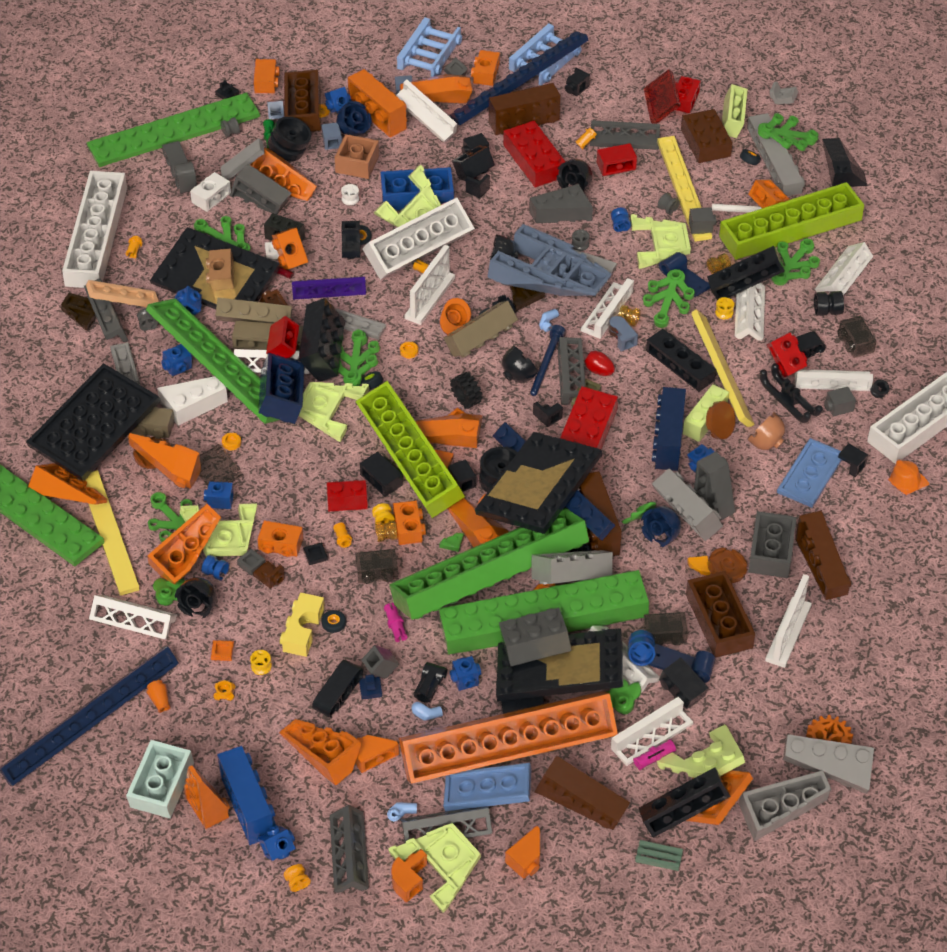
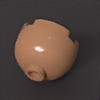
(769, 433)

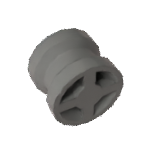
(230, 127)
(668, 203)
(580, 240)
(146, 321)

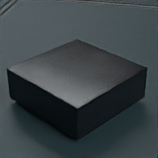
(315, 553)

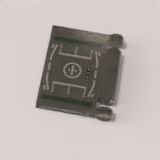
(218, 466)

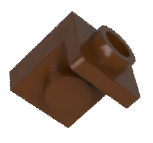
(273, 297)
(269, 574)

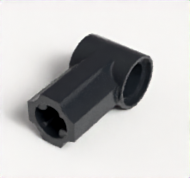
(430, 680)

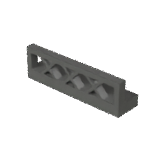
(638, 140)
(107, 317)
(564, 370)
(446, 817)
(353, 846)

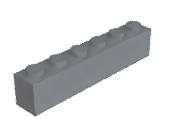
(776, 158)

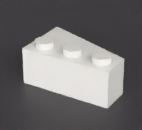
(192, 398)

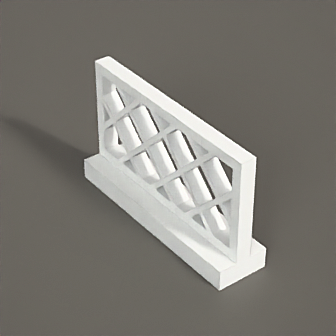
(430, 287)
(790, 626)

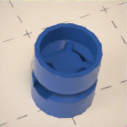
(641, 647)

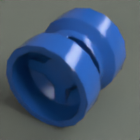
(620, 219)
(213, 567)

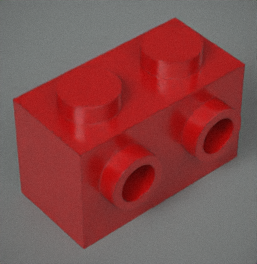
(688, 91)
(611, 159)
(283, 337)
(787, 354)
(347, 495)

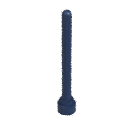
(555, 332)

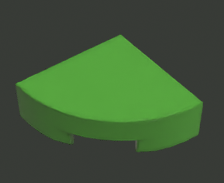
(453, 542)

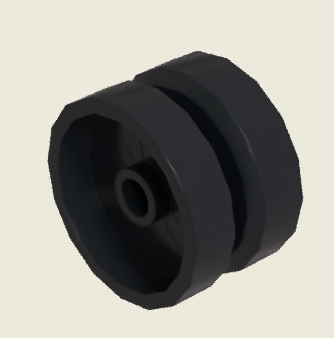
(289, 138)
(493, 464)

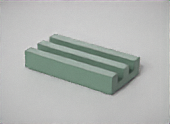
(677, 855)

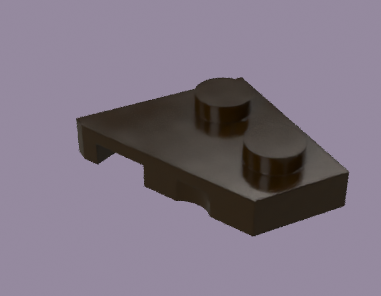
(524, 297)
(79, 310)

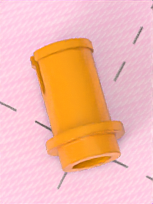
(588, 135)
(135, 243)
(421, 267)
(343, 538)

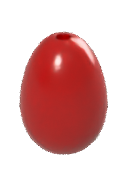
(599, 363)

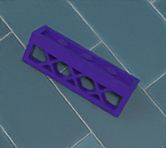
(329, 288)

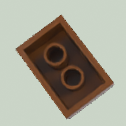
(706, 136)

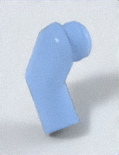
(545, 319)
(426, 713)
(400, 809)

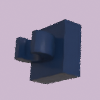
(370, 687)

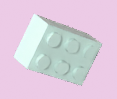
(160, 779)

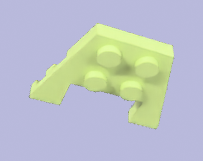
(419, 205)
(667, 239)
(323, 400)
(229, 537)
(722, 754)
(448, 854)

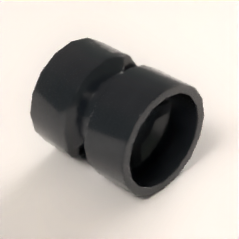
(828, 303)

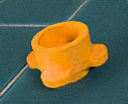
(221, 686)

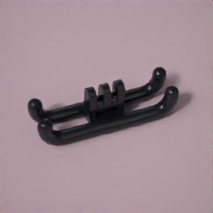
(789, 395)

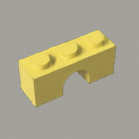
(305, 610)

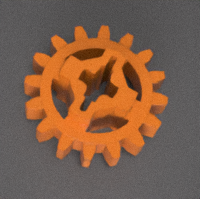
(824, 727)

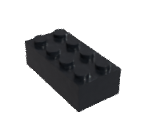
(321, 340)

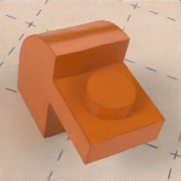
(405, 877)

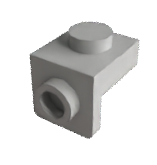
(784, 95)

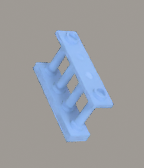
(419, 38)
(538, 43)

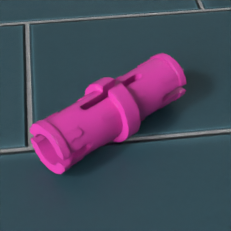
(395, 622)
(665, 748)

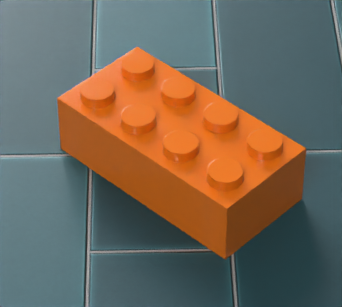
(383, 105)

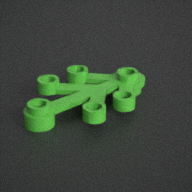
(767, 130)
(202, 226)
(806, 247)
(674, 279)
(355, 375)
(175, 521)

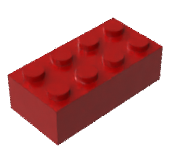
(533, 153)
(590, 418)

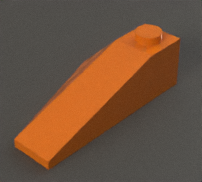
(445, 88)
(452, 430)
(176, 462)
(58, 483)
(475, 527)
(205, 799)

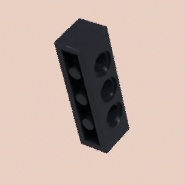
(746, 273)
(681, 360)
(684, 802)

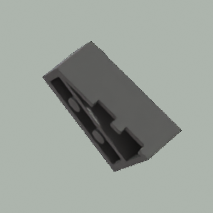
(259, 189)
(561, 205)
(714, 484)

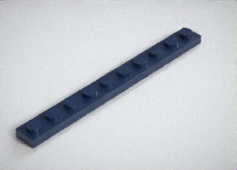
(519, 77)
(578, 504)
(88, 716)

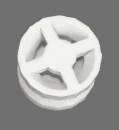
(350, 194)

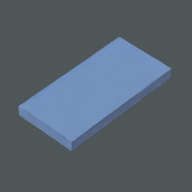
(810, 473)
(488, 787)

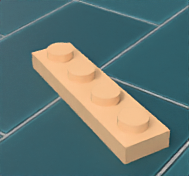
(120, 293)

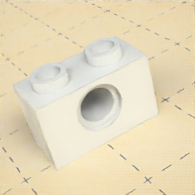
(210, 191)

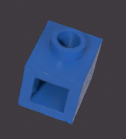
(219, 495)

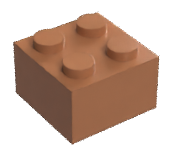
(356, 156)

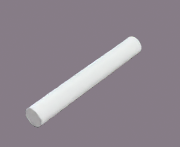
(734, 208)

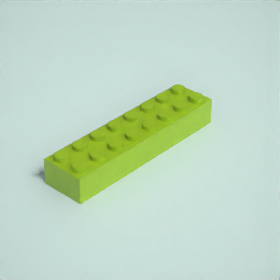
(791, 220)
(410, 449)

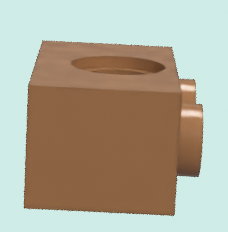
(220, 269)

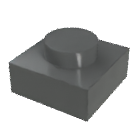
(455, 67)
(250, 561)

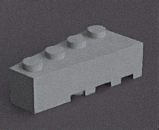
(688, 504)
(571, 566)
(840, 761)
(782, 802)

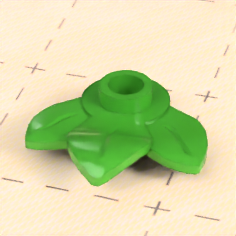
(640, 511)
(165, 591)
(626, 694)

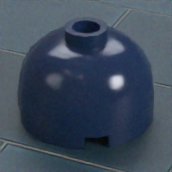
(353, 119)
(660, 521)

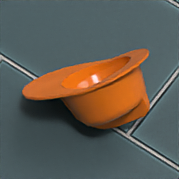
(454, 315)
(907, 477)

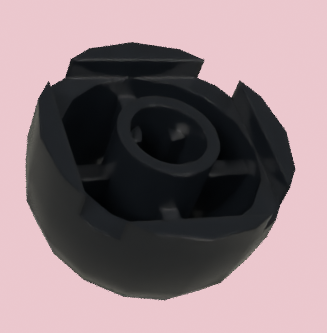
(574, 172)
(505, 246)
(517, 366)
(194, 593)

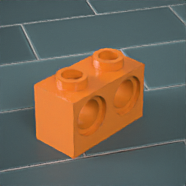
(766, 193)
(408, 523)

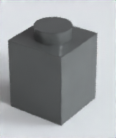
(701, 220)
(840, 401)
(380, 661)

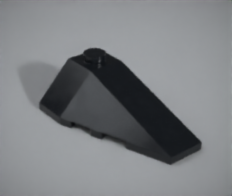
(842, 165)

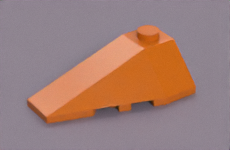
(284, 174)
(182, 548)
(326, 750)

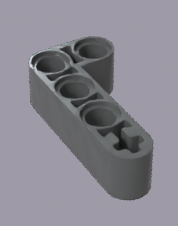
(179, 166)

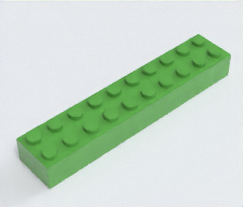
(484, 565)
(581, 604)

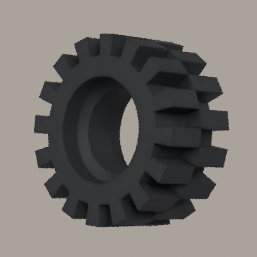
(466, 390)

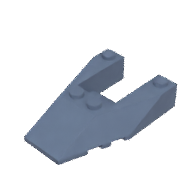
(555, 270)

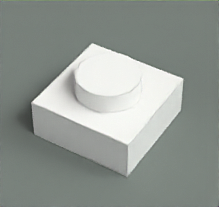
(271, 253)

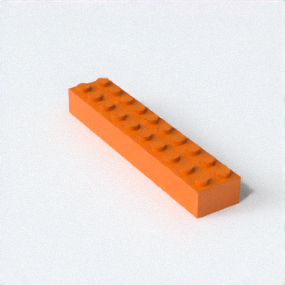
(507, 736)

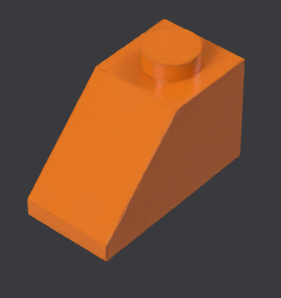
(375, 752)
(525, 854)

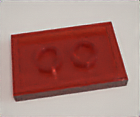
(661, 97)

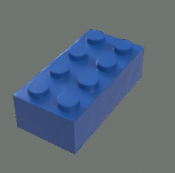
(400, 190)
(245, 793)

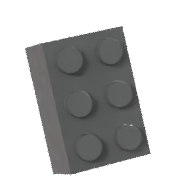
(772, 544)
(535, 636)

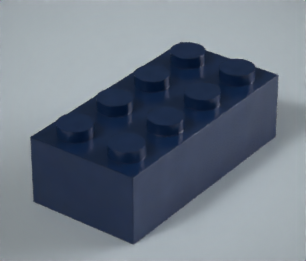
(281, 388)
(669, 428)

